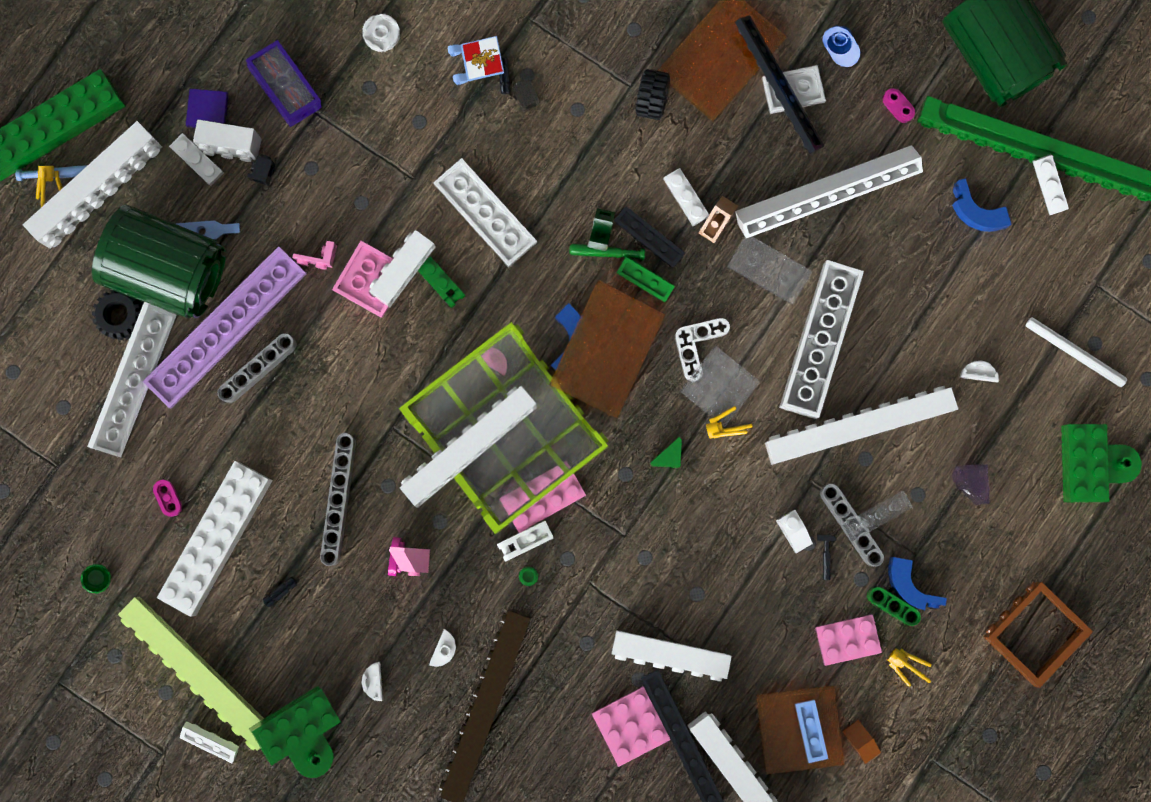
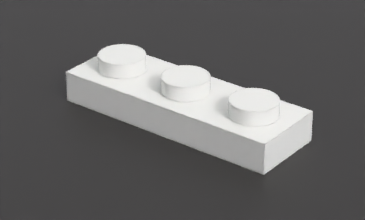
(196, 159)
(1050, 184)
(686, 197)
(209, 742)

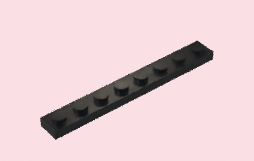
(779, 83)
(681, 737)

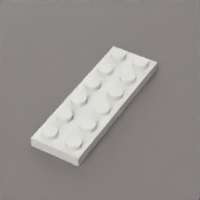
(485, 212)

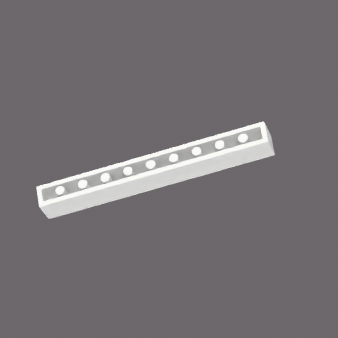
(829, 191)
(862, 425)

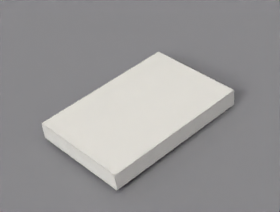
(805, 84)

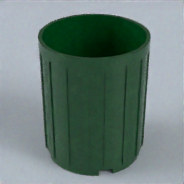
(1005, 45)
(158, 262)

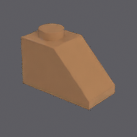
(718, 219)

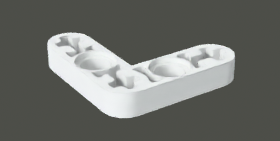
(694, 337)

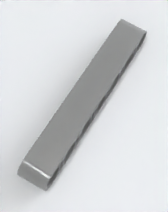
(334, 490)

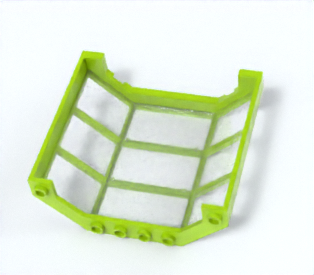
(528, 458)

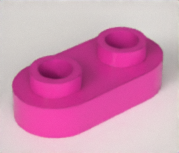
(896, 106)
(166, 499)
(393, 568)

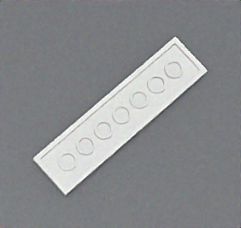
(127, 387)

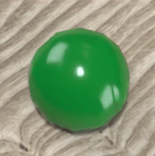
(95, 578)

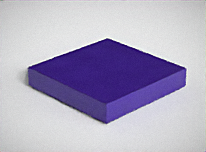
(206, 106)

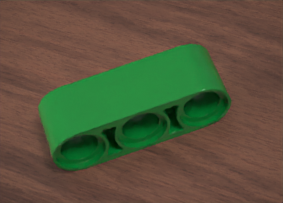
(902, 610)

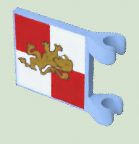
(480, 59)

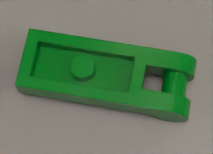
(440, 282)

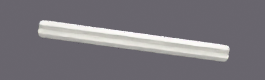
(1076, 352)

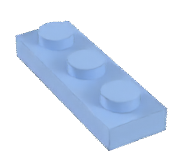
(811, 731)

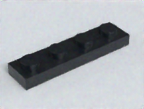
(649, 237)

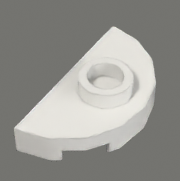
(980, 371)
(444, 651)
(373, 682)

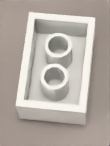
(227, 140)

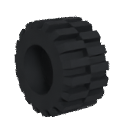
(652, 94)
(103, 315)

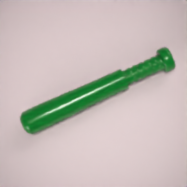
(584, 250)

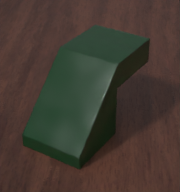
(601, 229)

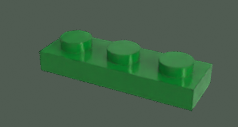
(645, 279)

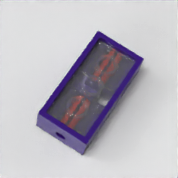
(283, 83)

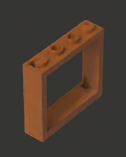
(1060, 655)

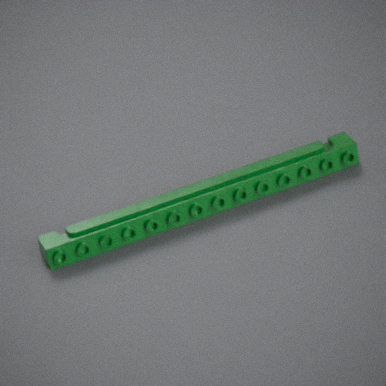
(1032, 146)

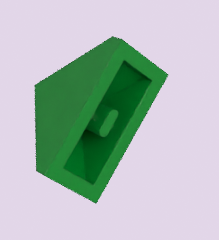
(670, 456)

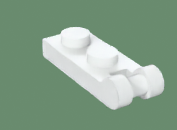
(526, 540)

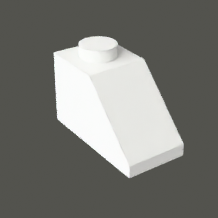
(794, 531)

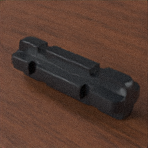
(504, 78)
(280, 591)

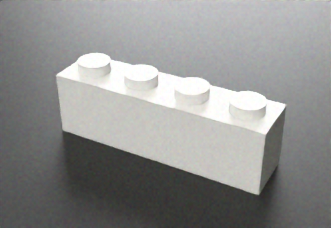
(402, 268)

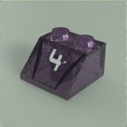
(973, 482)

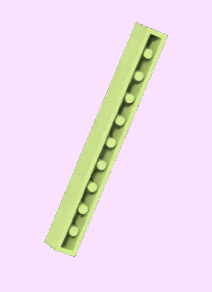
(191, 668)

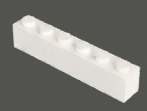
(671, 654)

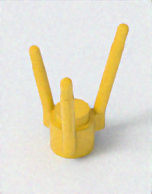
(46, 173)
(716, 429)
(898, 658)

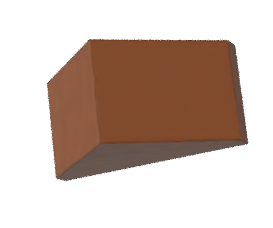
(861, 741)

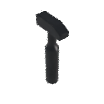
(826, 555)

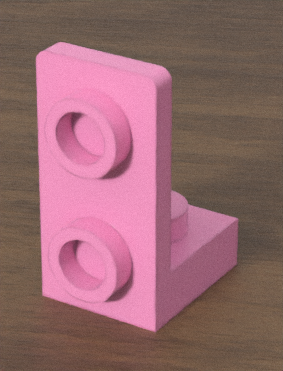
(328, 254)

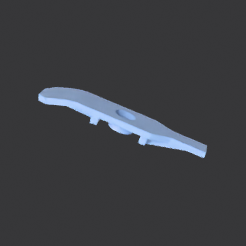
(213, 228)

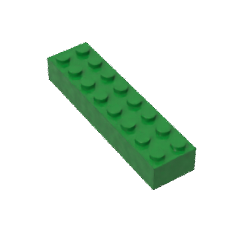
(57, 121)

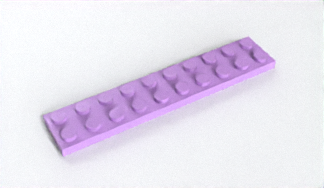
(224, 328)

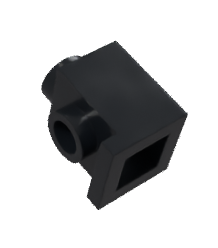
(262, 170)

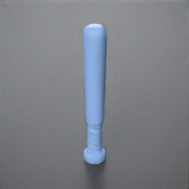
(64, 172)

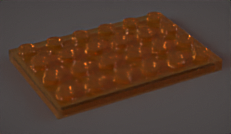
(715, 58)
(607, 349)

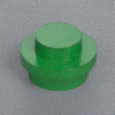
(528, 576)

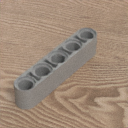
(247, 370)
(849, 514)

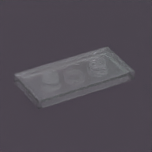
(770, 269)

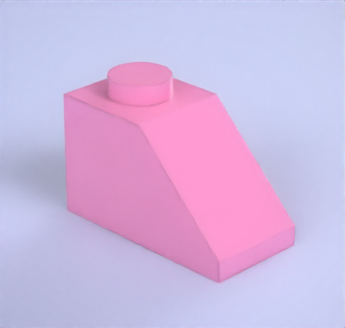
(411, 559)

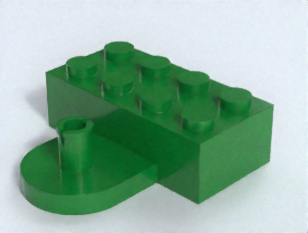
(1093, 464)
(298, 733)

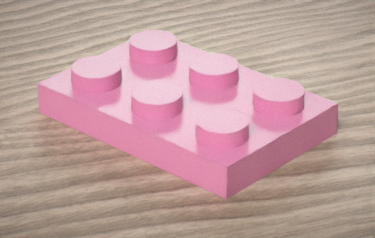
(848, 640)

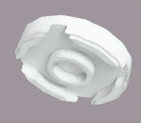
(381, 32)

